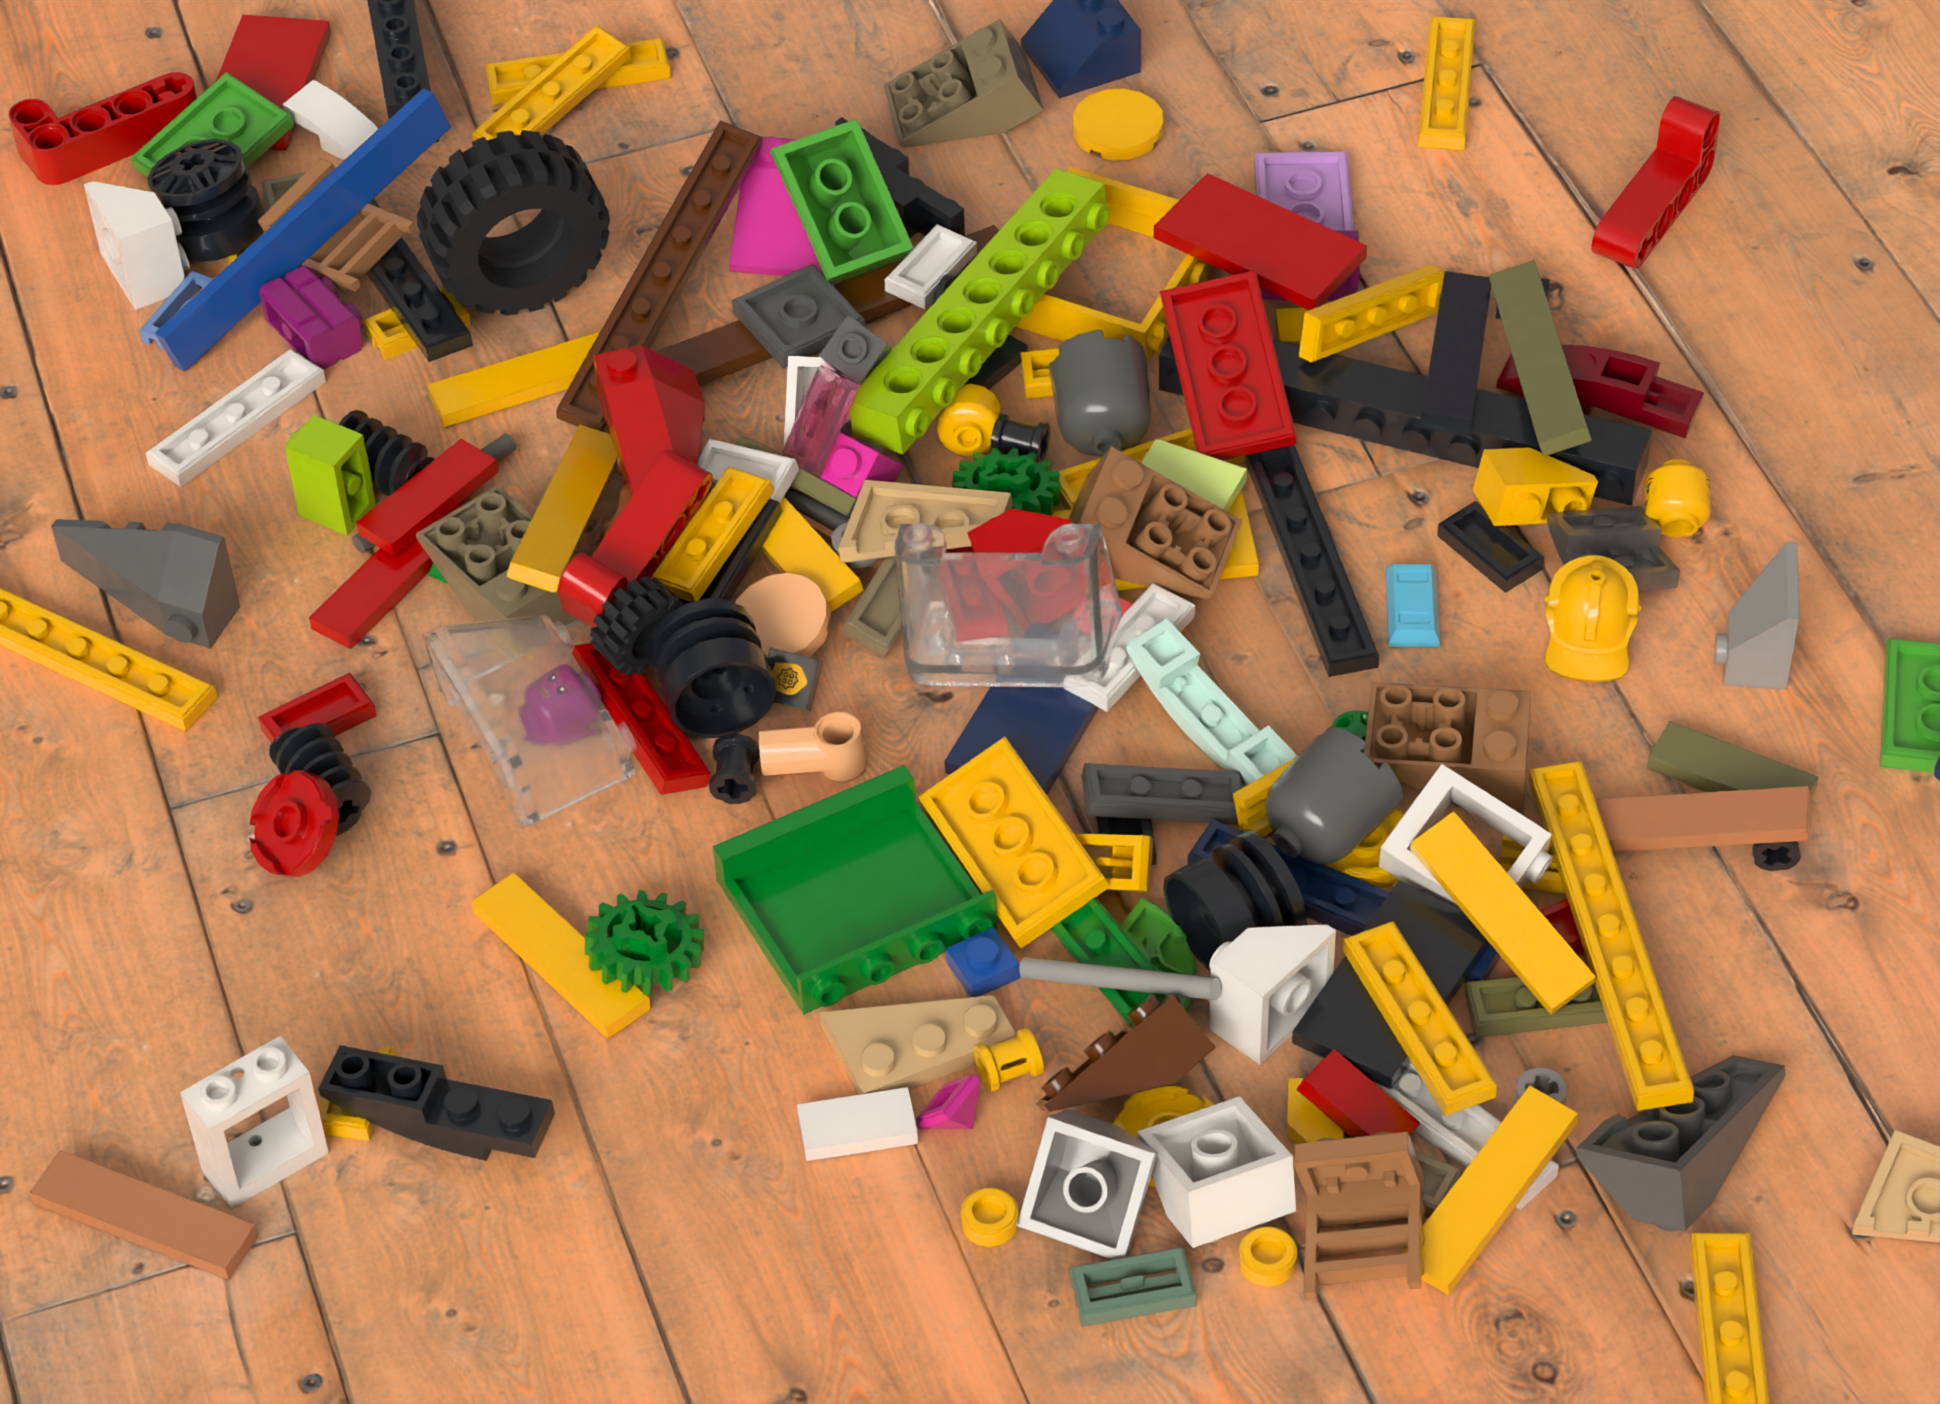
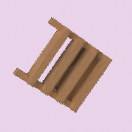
(353, 247)
(1355, 1184)

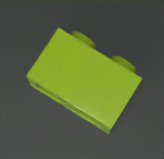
(330, 474)

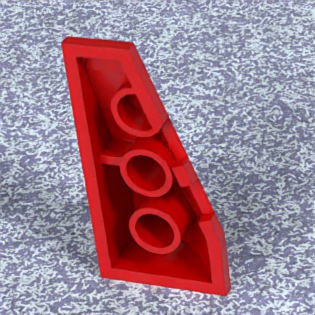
(649, 408)

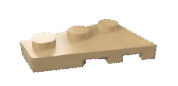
(886, 505)
(912, 1041)
(1903, 1193)

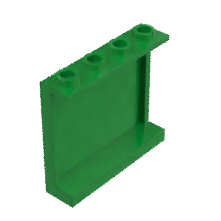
(851, 890)

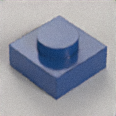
(982, 963)

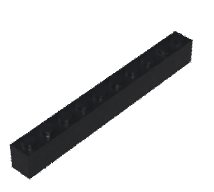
(1387, 408)

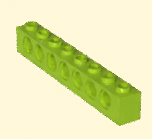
(978, 311)

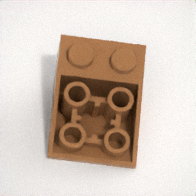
(1155, 527)
(1464, 728)

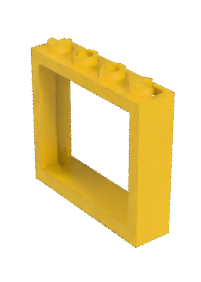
(1138, 212)

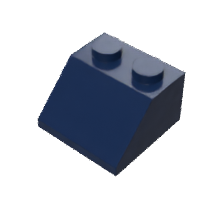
(1083, 44)

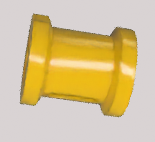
(1008, 1059)

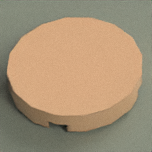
(787, 613)

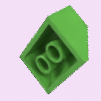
(842, 201)

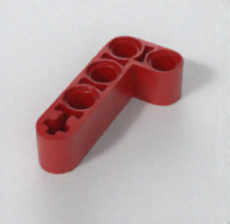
(99, 133)
(1661, 185)
(637, 538)

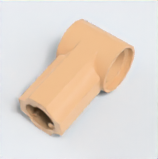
(830, 746)

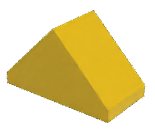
(1121, 859)

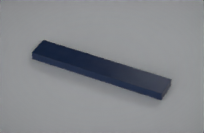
(1328, 893)

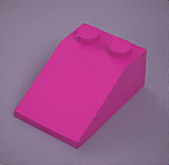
(767, 227)

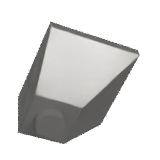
(1763, 627)
(1087, 1184)

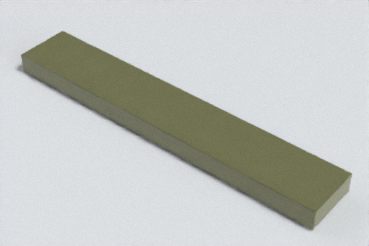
(1539, 358)

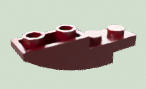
(1622, 386)

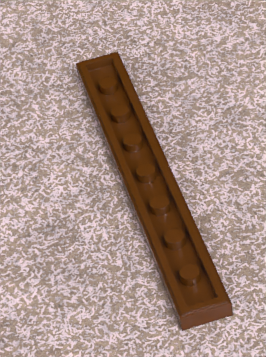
(666, 263)
(735, 347)

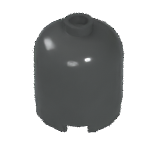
(1101, 392)
(1330, 798)

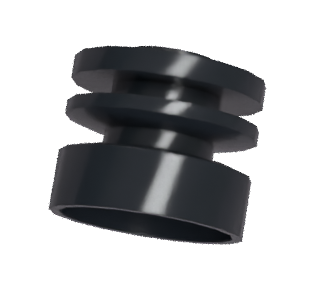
(211, 198)
(712, 668)
(1233, 891)

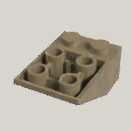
(965, 91)
(474, 556)

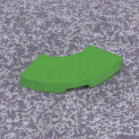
(1160, 941)

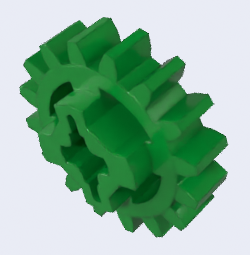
(1030, 483)
(644, 942)

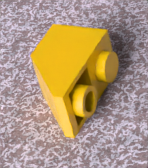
(1525, 486)

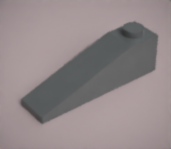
(166, 576)
(1676, 1157)

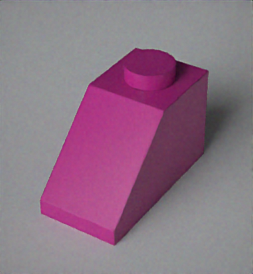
(854, 462)

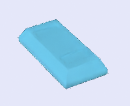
(1412, 605)

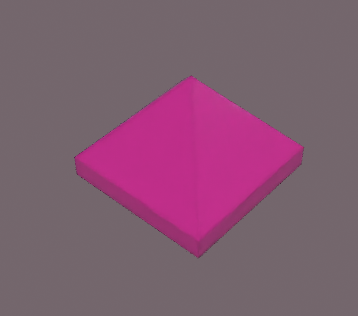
(952, 1105)

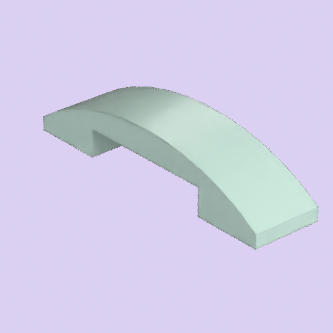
(1201, 708)

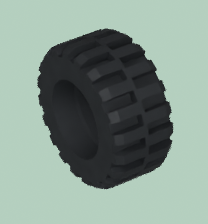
(498, 181)

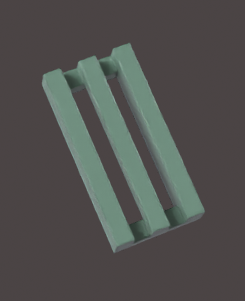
(1134, 1294)

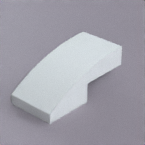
(331, 117)

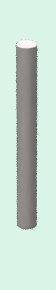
(1120, 978)

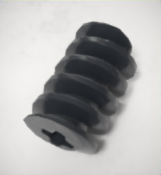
(390, 455)
(318, 752)

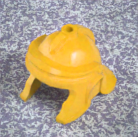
(1590, 619)

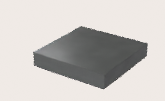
(794, 314)

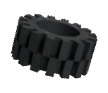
(629, 621)

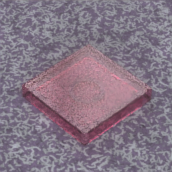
(820, 420)

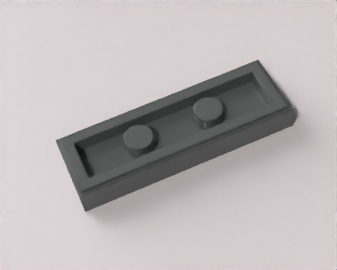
(1160, 793)

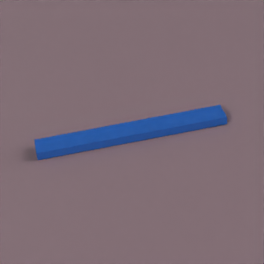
(303, 229)

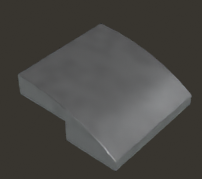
(1618, 534)

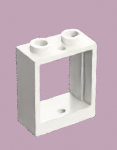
(1429, 807)
(270, 1149)

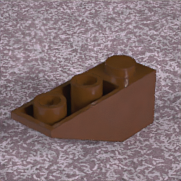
(1143, 1056)

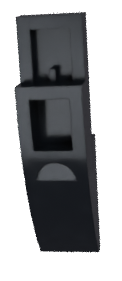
(915, 202)
(426, 1107)

